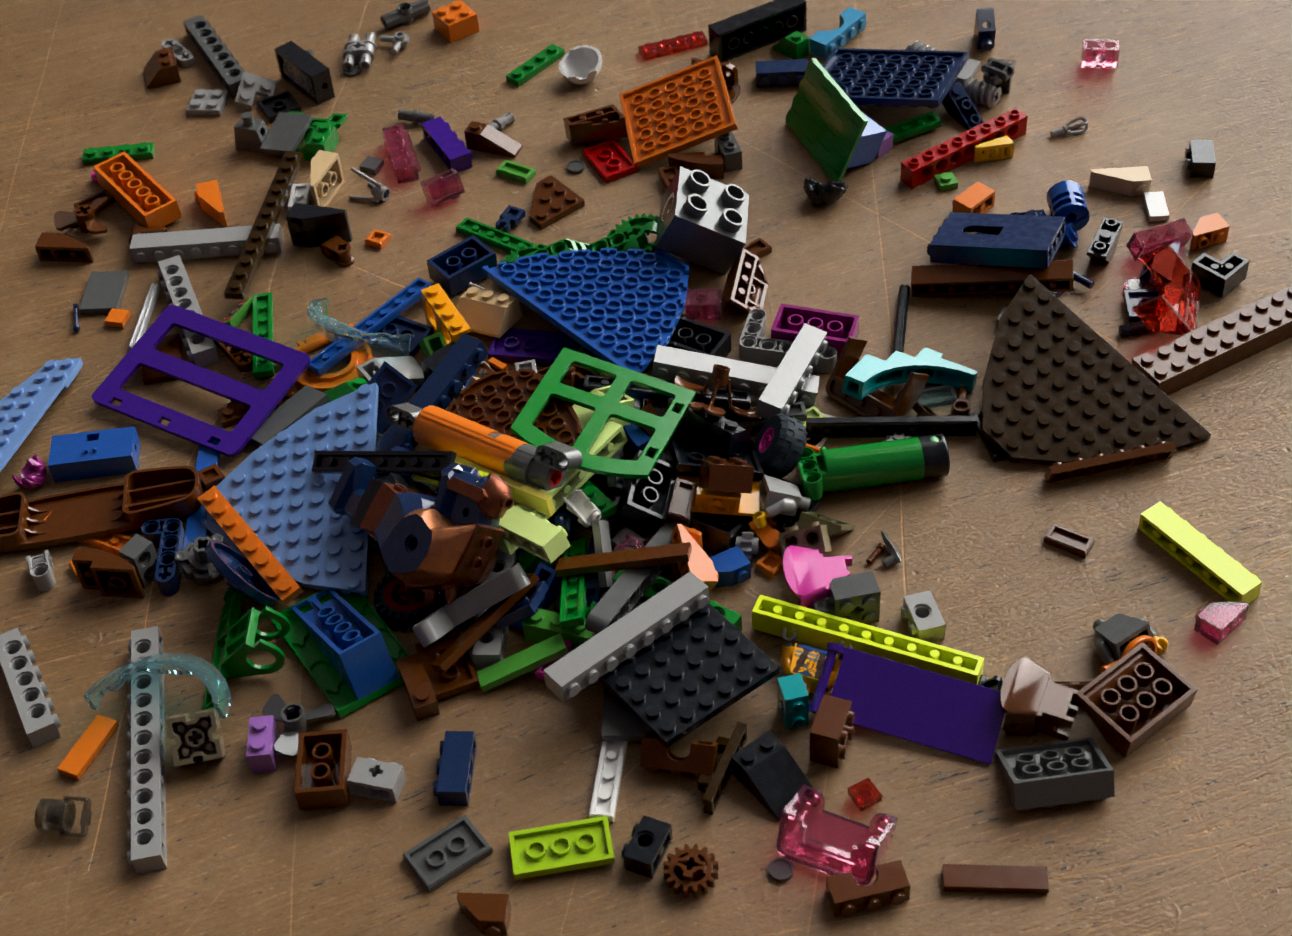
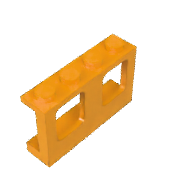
(442, 314)

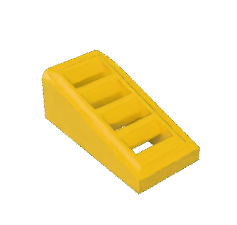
(1005, 149)

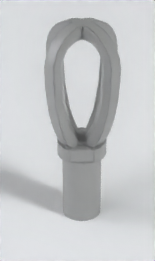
(1066, 129)

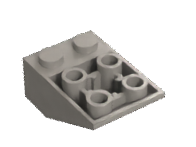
(404, 364)

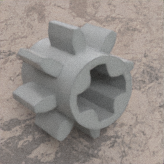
(748, 544)

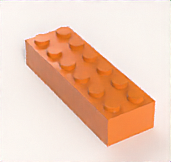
(137, 191)

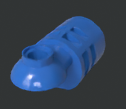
(1068, 201)

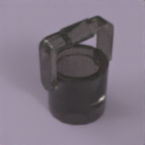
(61, 814)

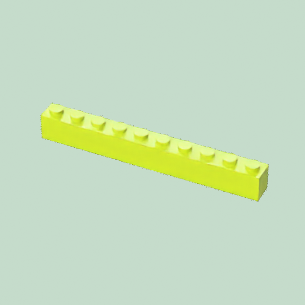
(819, 628)

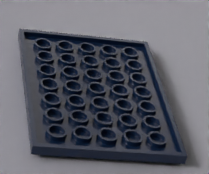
(895, 76)

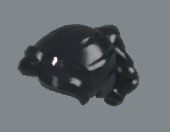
(824, 194)

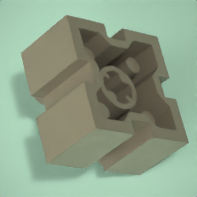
(195, 737)

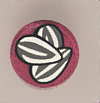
(1134, 283)

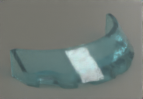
(354, 339)
(166, 663)

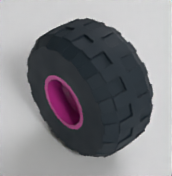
(780, 445)

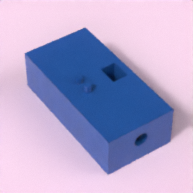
(94, 454)

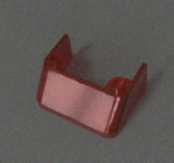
(1179, 291)

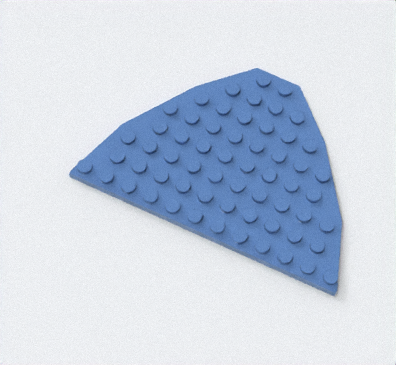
(290, 502)

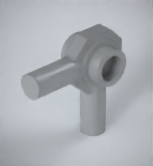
(399, 41)

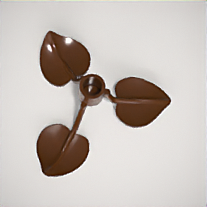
(718, 379)

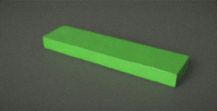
(522, 662)

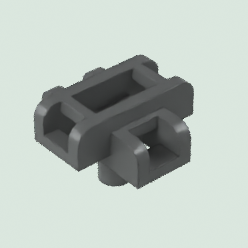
(993, 67)

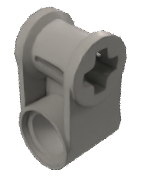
(42, 571)

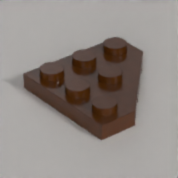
(553, 202)

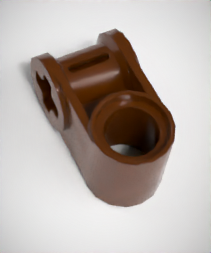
(338, 251)

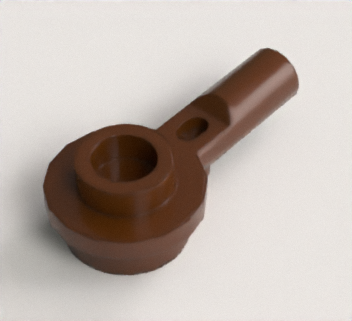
(961, 406)

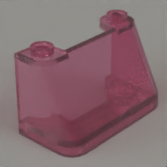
(832, 841)

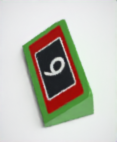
(238, 312)

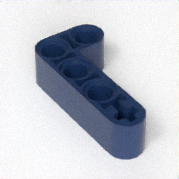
(169, 538)

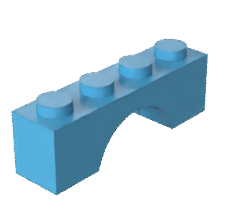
(824, 42)

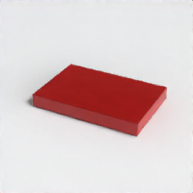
(609, 161)

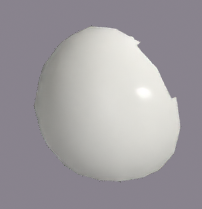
(581, 64)

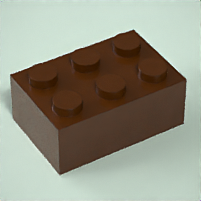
(323, 769)

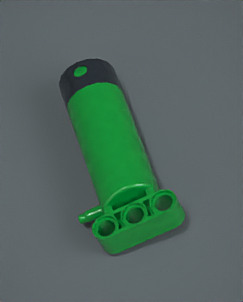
(872, 464)

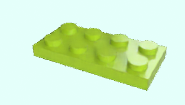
(561, 847)

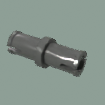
(415, 116)

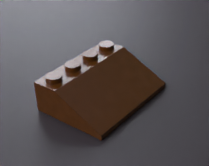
(1135, 699)

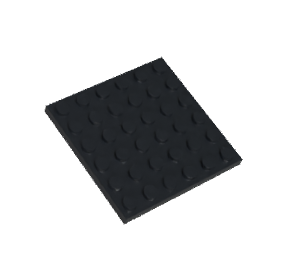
(689, 675)

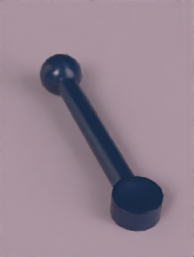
(76, 327)

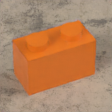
(974, 199)

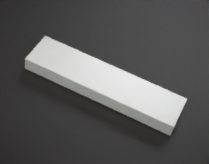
(608, 779)

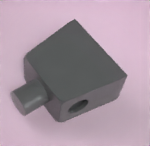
(250, 133)

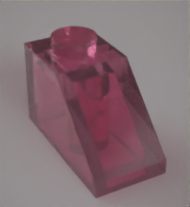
(1220, 619)

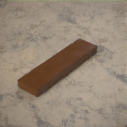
(995, 878)

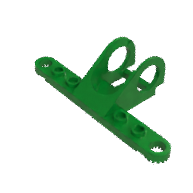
(239, 637)

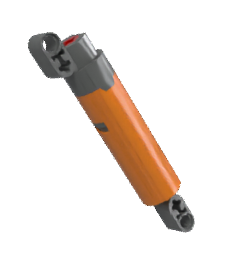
(445, 431)

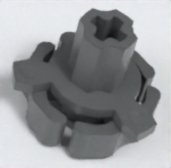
(196, 556)

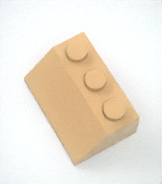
(489, 311)

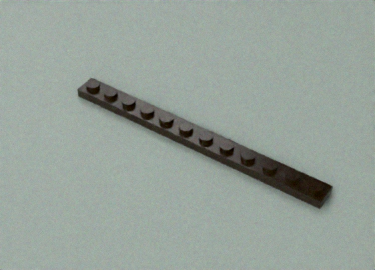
(263, 226)

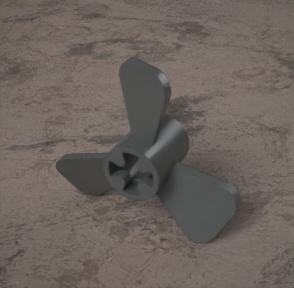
(294, 722)

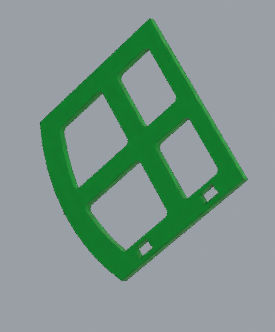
(604, 409)

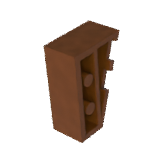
(595, 125)

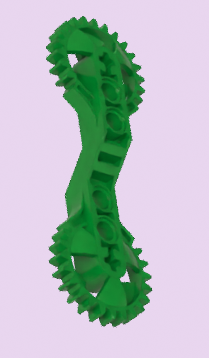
(631, 235)

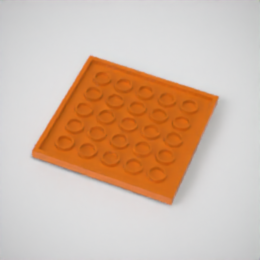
(677, 111)

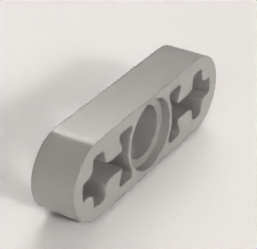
(182, 55)

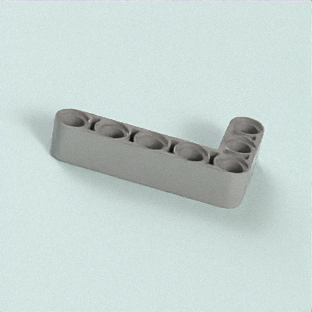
(770, 351)
(470, 604)

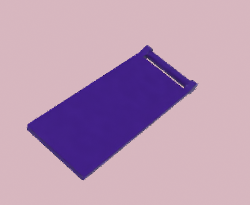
(915, 703)

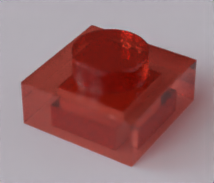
(864, 794)

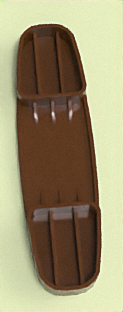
(98, 510)

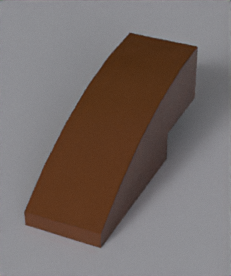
(697, 160)

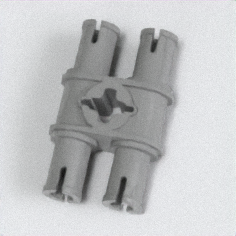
(359, 51)

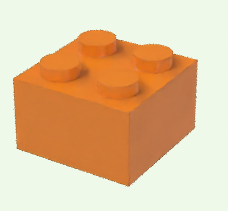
(455, 21)

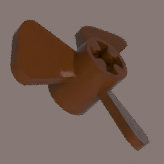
(83, 216)

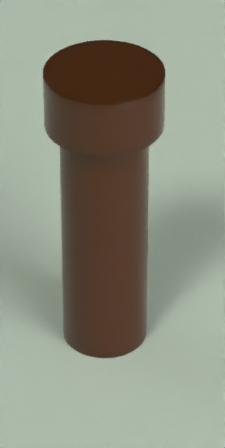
(879, 548)

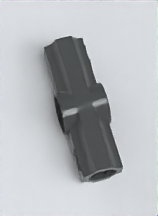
(405, 13)

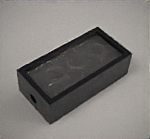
(304, 72)

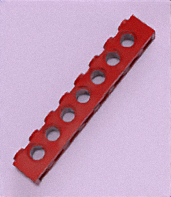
(960, 148)

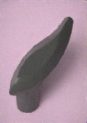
(894, 556)

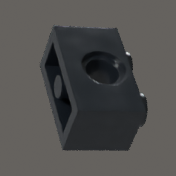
(647, 859)

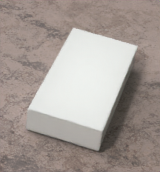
(1156, 206)

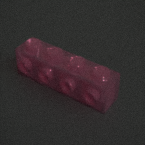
(401, 153)

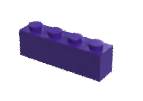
(446, 144)

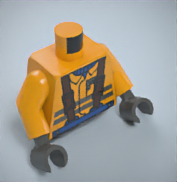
(807, 661)

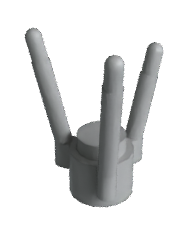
(378, 190)

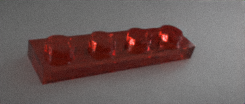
(673, 45)

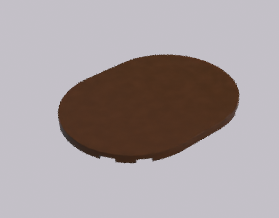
(502, 396)

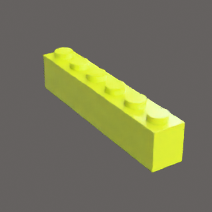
(1199, 554)

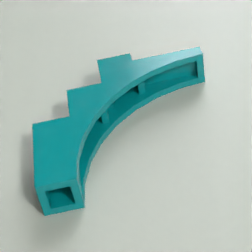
(876, 373)

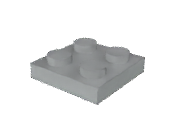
(207, 102)

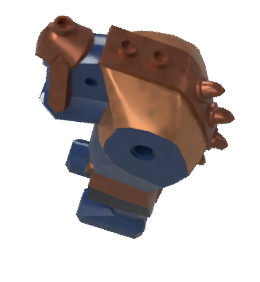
(427, 536)

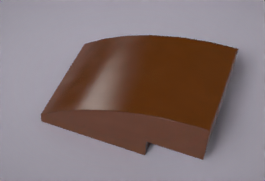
(107, 573)

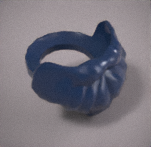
(566, 520)

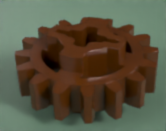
(691, 870)

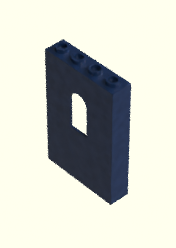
(1022, 240)

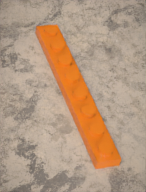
(250, 545)

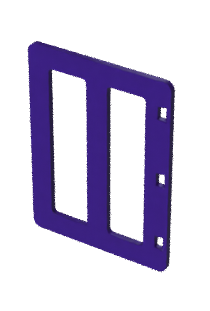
(181, 425)

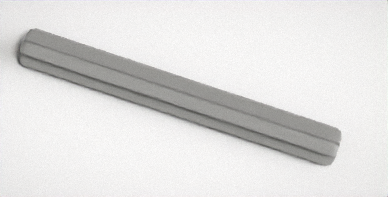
(145, 314)

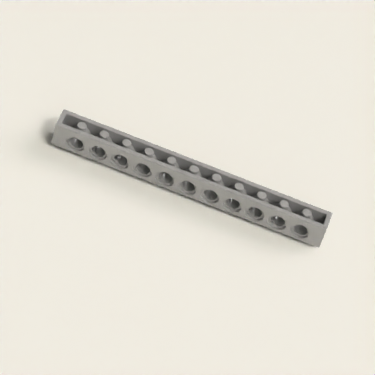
(146, 758)

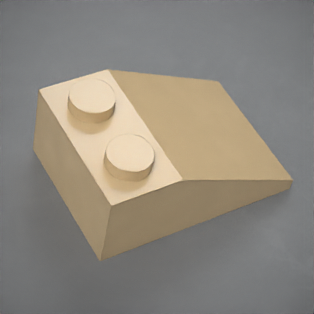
(325, 177)

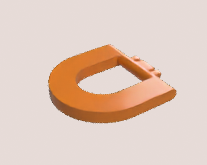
(328, 381)

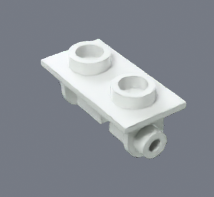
(577, 505)

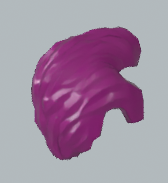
(32, 474)

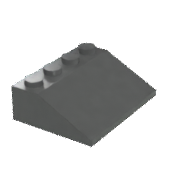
(1055, 774)

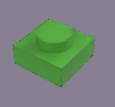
(946, 181)

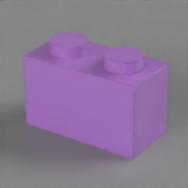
(260, 744)

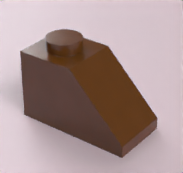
(486, 911)

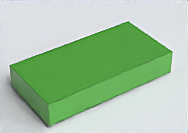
(516, 172)

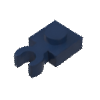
(510, 216)

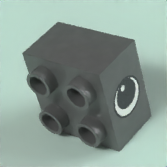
(703, 220)

